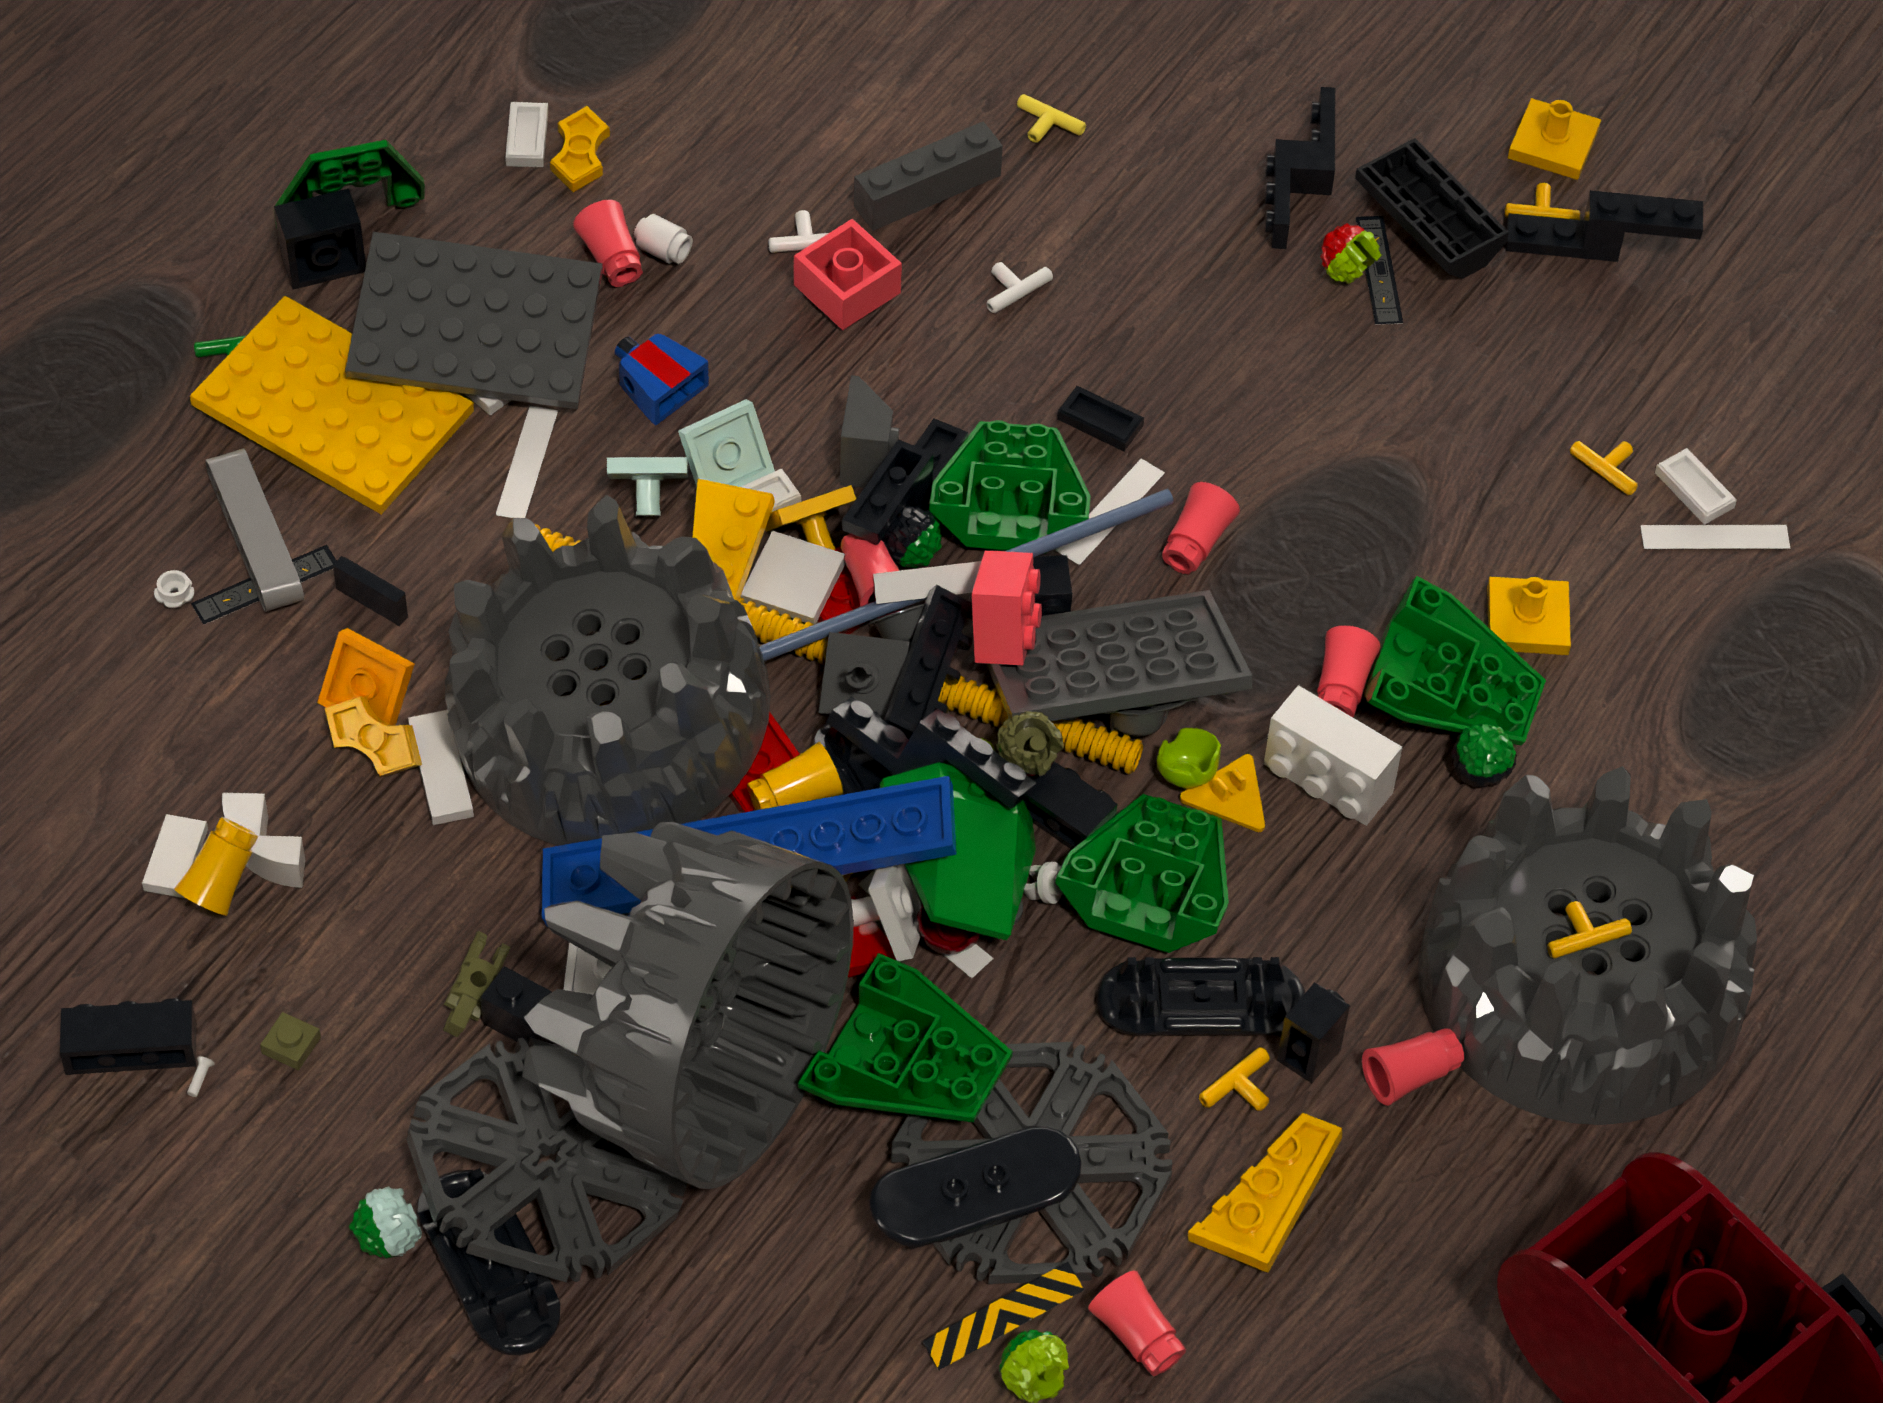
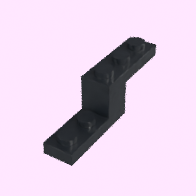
(1301, 168)
(1604, 226)
(902, 480)
(933, 741)

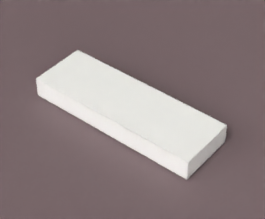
(441, 769)

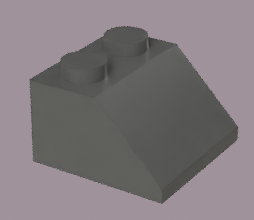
(865, 434)

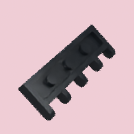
(930, 660)

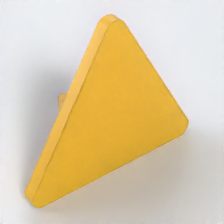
(1231, 795)

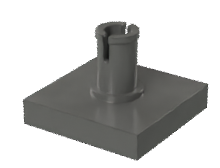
(862, 670)

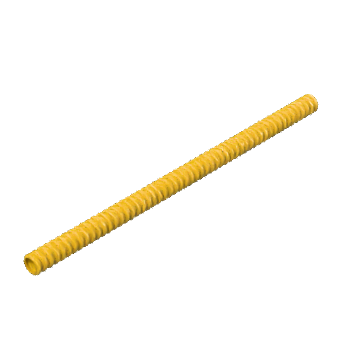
(963, 696)

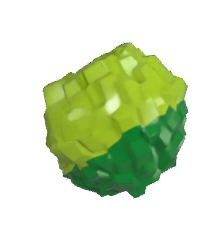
(1034, 1365)

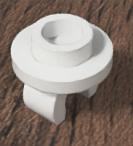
(1045, 885)

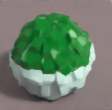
(385, 1223)

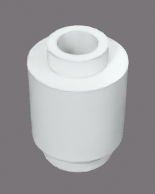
(663, 239)

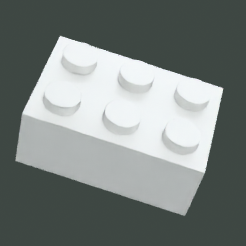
(1332, 755)

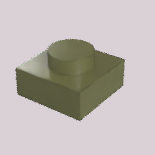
(290, 1041)

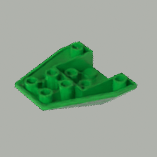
(359, 167)
(1009, 486)
(1450, 668)
(994, 855)
(1151, 875)
(908, 1051)

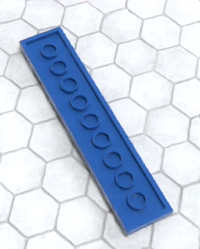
(844, 830)

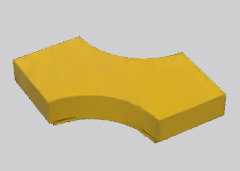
(577, 161)
(388, 746)

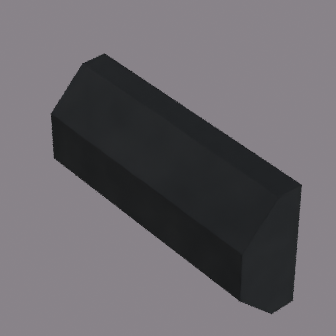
(1434, 208)

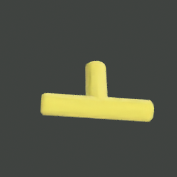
(1048, 117)

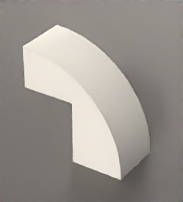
(273, 857)

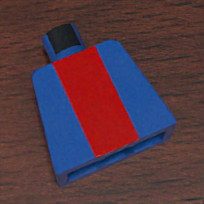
(660, 375)

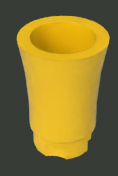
(798, 780)
(218, 867)

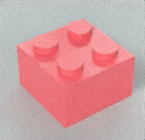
(847, 274)
(1005, 608)

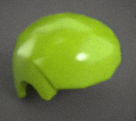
(1189, 758)

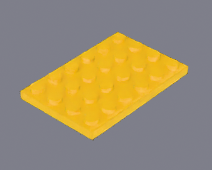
(294, 398)

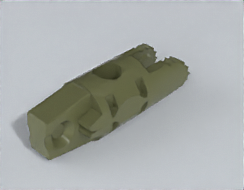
(471, 983)

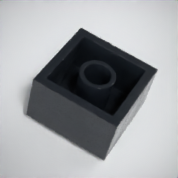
(320, 238)

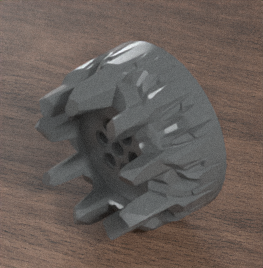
(664, 742)
(708, 999)
(1542, 1025)

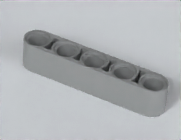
(254, 530)

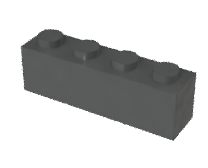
(927, 175)

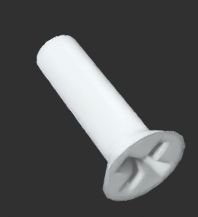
(198, 1078)

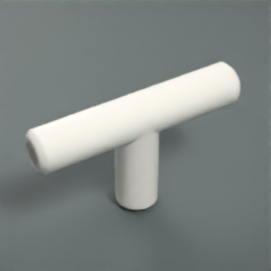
(801, 241)
(1015, 287)

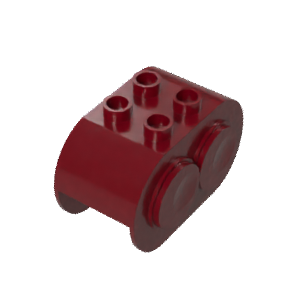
(1678, 1301)

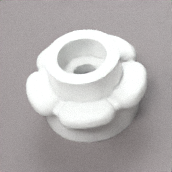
(170, 582)

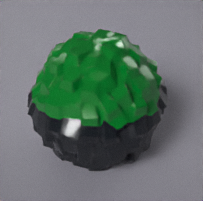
(913, 537)
(1483, 755)

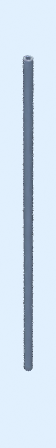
(1037, 547)

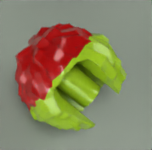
(1348, 252)

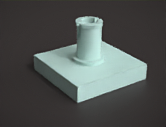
(727, 446)
(647, 474)

